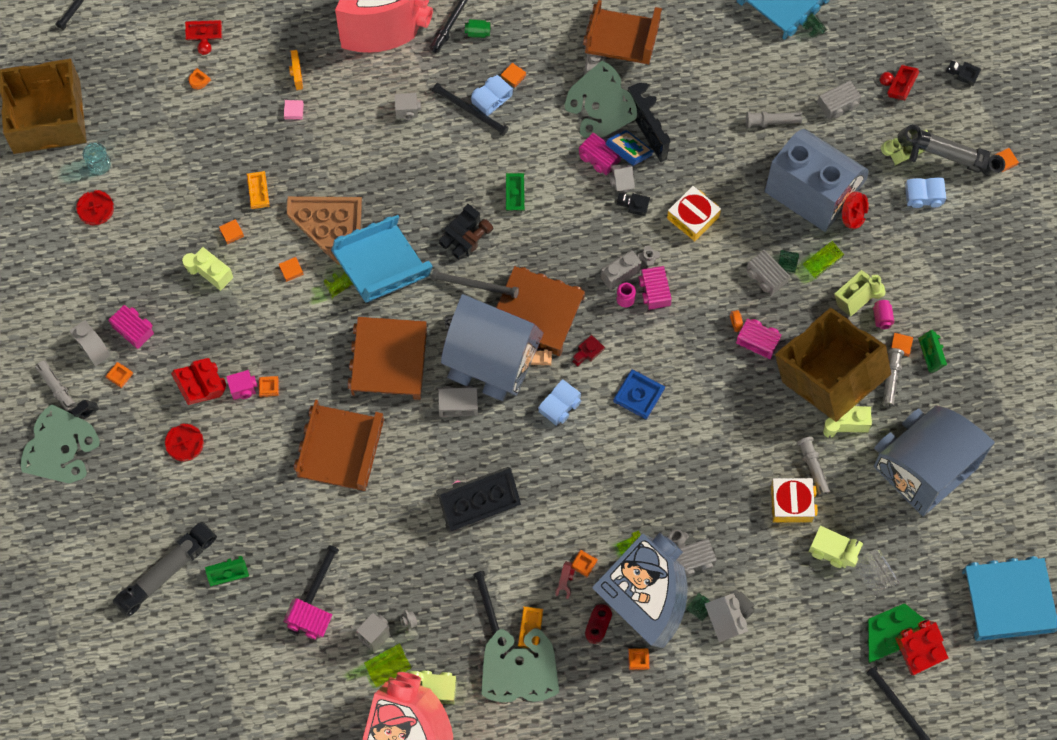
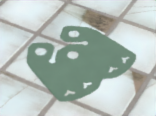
(609, 95)
(47, 444)
(522, 679)

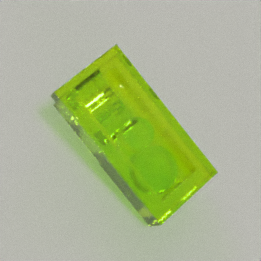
(823, 259)
(339, 284)

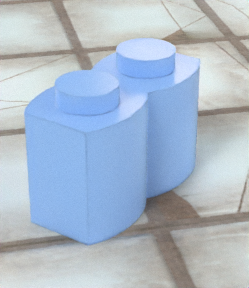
(491, 95)
(925, 192)
(560, 402)

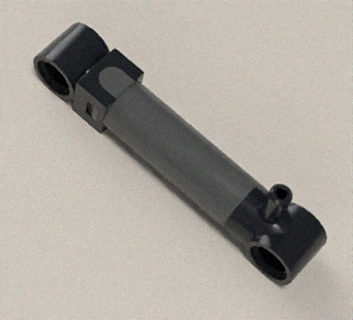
(975, 159)
(188, 549)

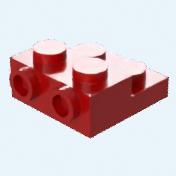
(199, 381)
(922, 646)

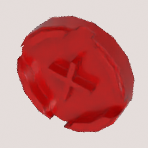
(95, 207)
(854, 210)
(184, 442)

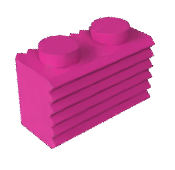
(598, 154)
(655, 287)
(131, 327)
(759, 338)
(307, 618)

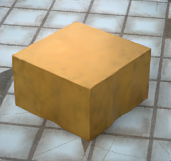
(42, 106)
(833, 364)

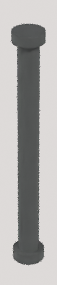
(475, 284)

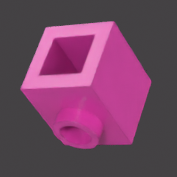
(242, 385)

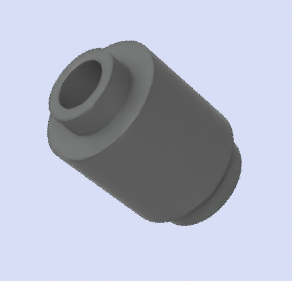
(746, 605)

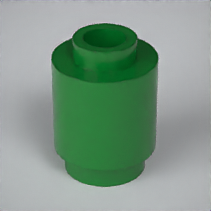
(477, 28)

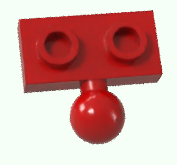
(203, 31)
(901, 83)

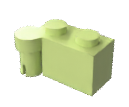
(897, 151)
(208, 267)
(859, 292)
(855, 420)
(835, 548)
(441, 685)

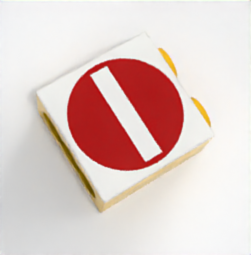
(693, 213)
(793, 500)

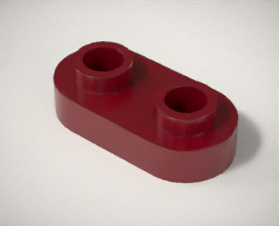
(598, 623)

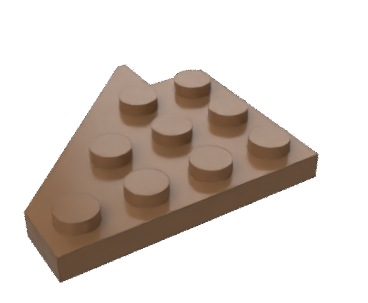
(325, 218)

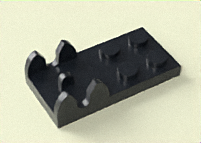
(647, 123)
(478, 498)

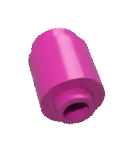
(625, 295)
(883, 314)

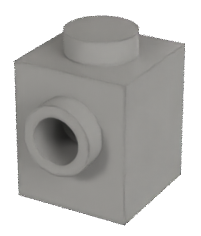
(407, 105)
(622, 177)

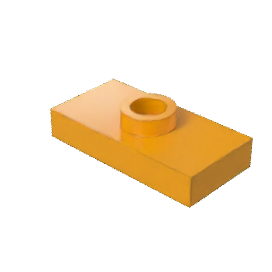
(295, 70)
(258, 190)
(530, 619)

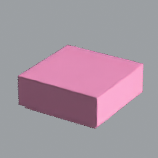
(293, 109)

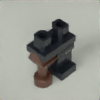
(460, 233)

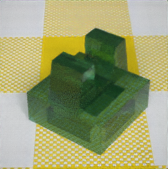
(814, 22)
(788, 260)
(698, 607)

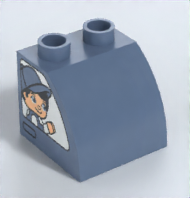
(814, 178)
(489, 347)
(931, 456)
(648, 588)

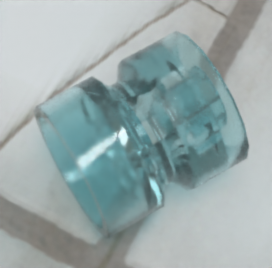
(96, 158)

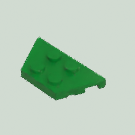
(887, 626)

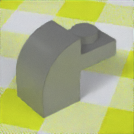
(90, 343)

